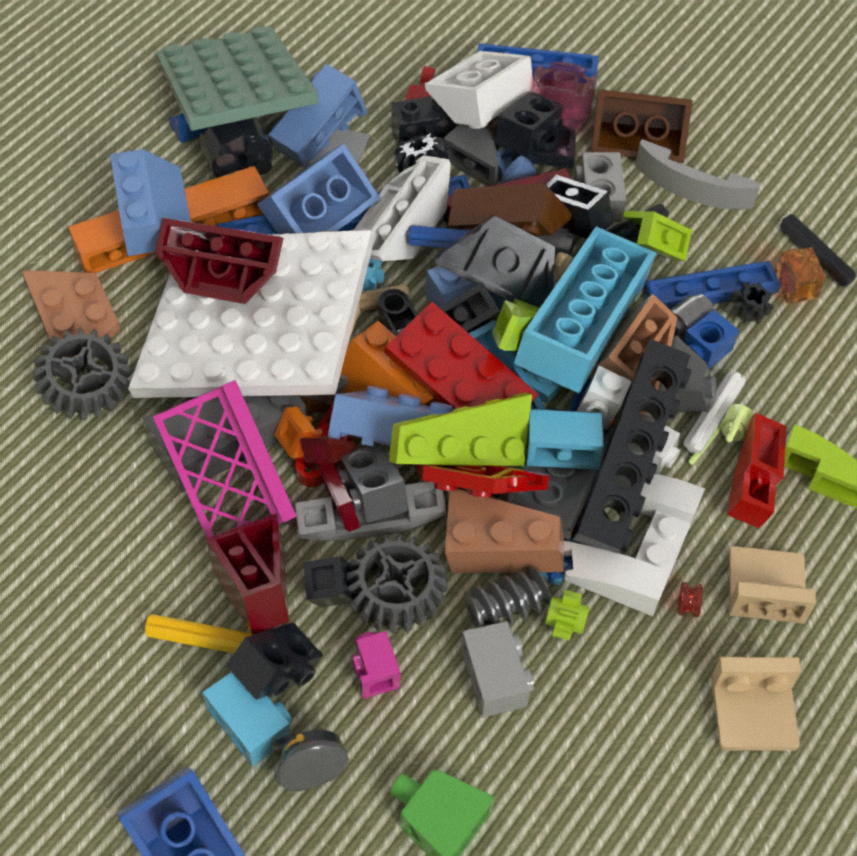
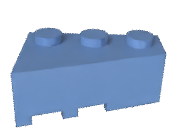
(305, 129)
(374, 412)

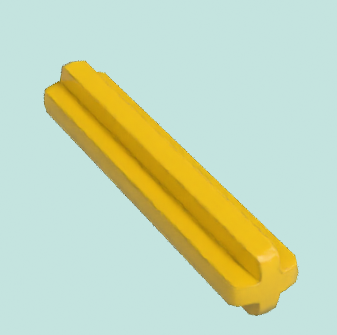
(194, 633)

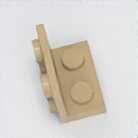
(769, 585)
(756, 703)

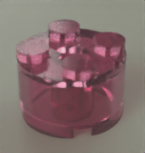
(570, 87)

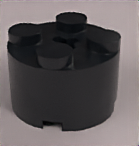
(237, 147)

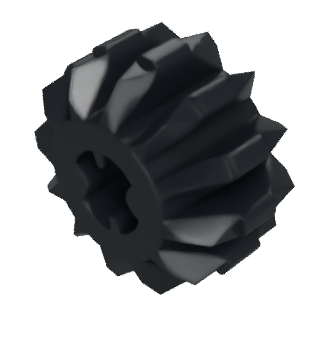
(416, 147)

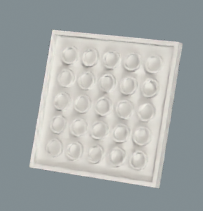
(277, 343)

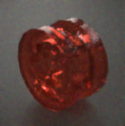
(690, 599)

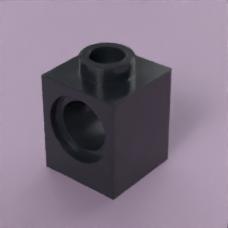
(326, 581)

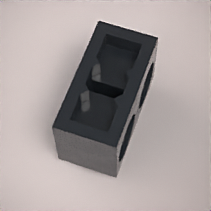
(419, 117)
(529, 124)
(275, 661)

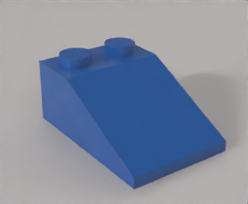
(178, 821)

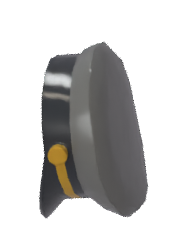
(309, 759)

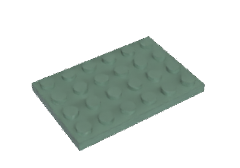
(235, 78)

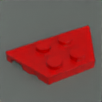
(482, 480)

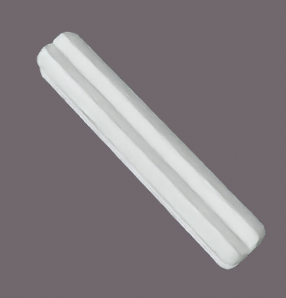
(709, 421)

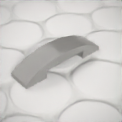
(693, 184)
(320, 520)

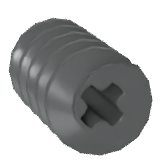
(507, 597)

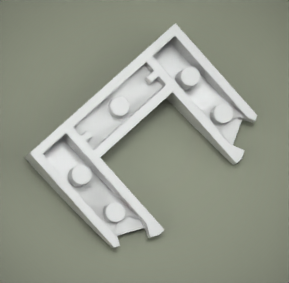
(641, 579)

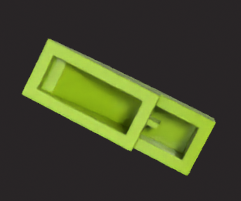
(512, 323)
(827, 464)

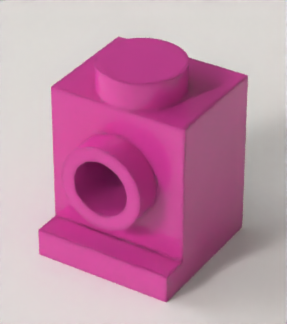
(375, 664)

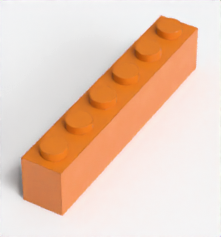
(229, 198)

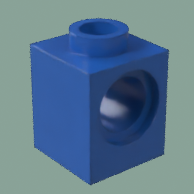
(711, 338)

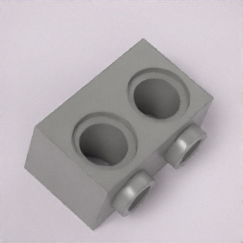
(604, 172)

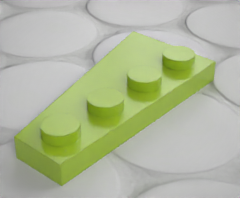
(467, 436)

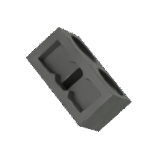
(373, 483)

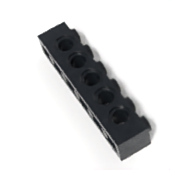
(656, 363)

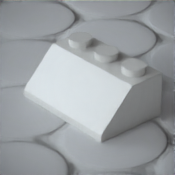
(482, 87)

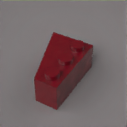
(253, 572)

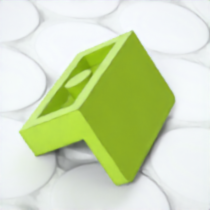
(661, 234)

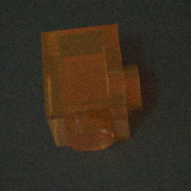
(799, 275)

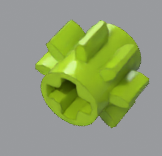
(567, 615)

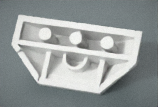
(410, 199)

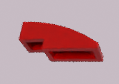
(758, 471)

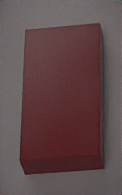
(340, 496)

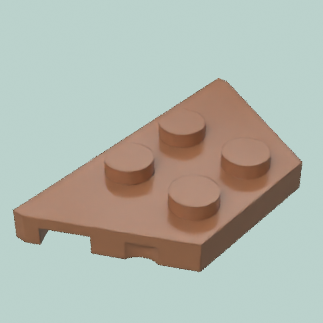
(71, 302)

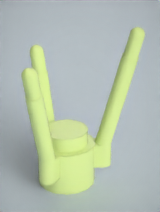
(732, 426)

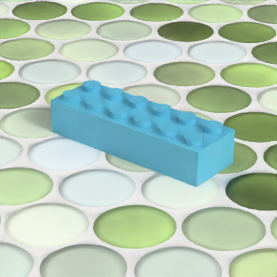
(585, 309)

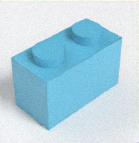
(564, 439)
(248, 722)

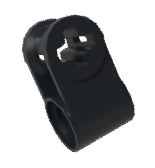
(395, 300)

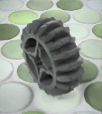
(57, 362)
(404, 565)

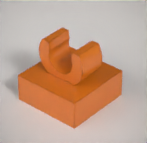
(292, 428)

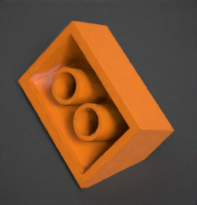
(369, 366)

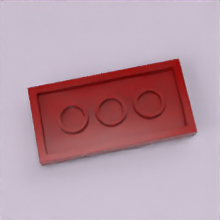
(452, 362)

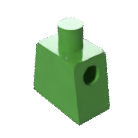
(441, 812)

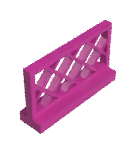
(249, 442)

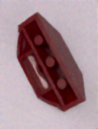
(217, 259)

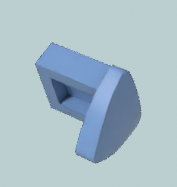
(513, 170)

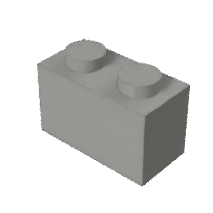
(496, 669)

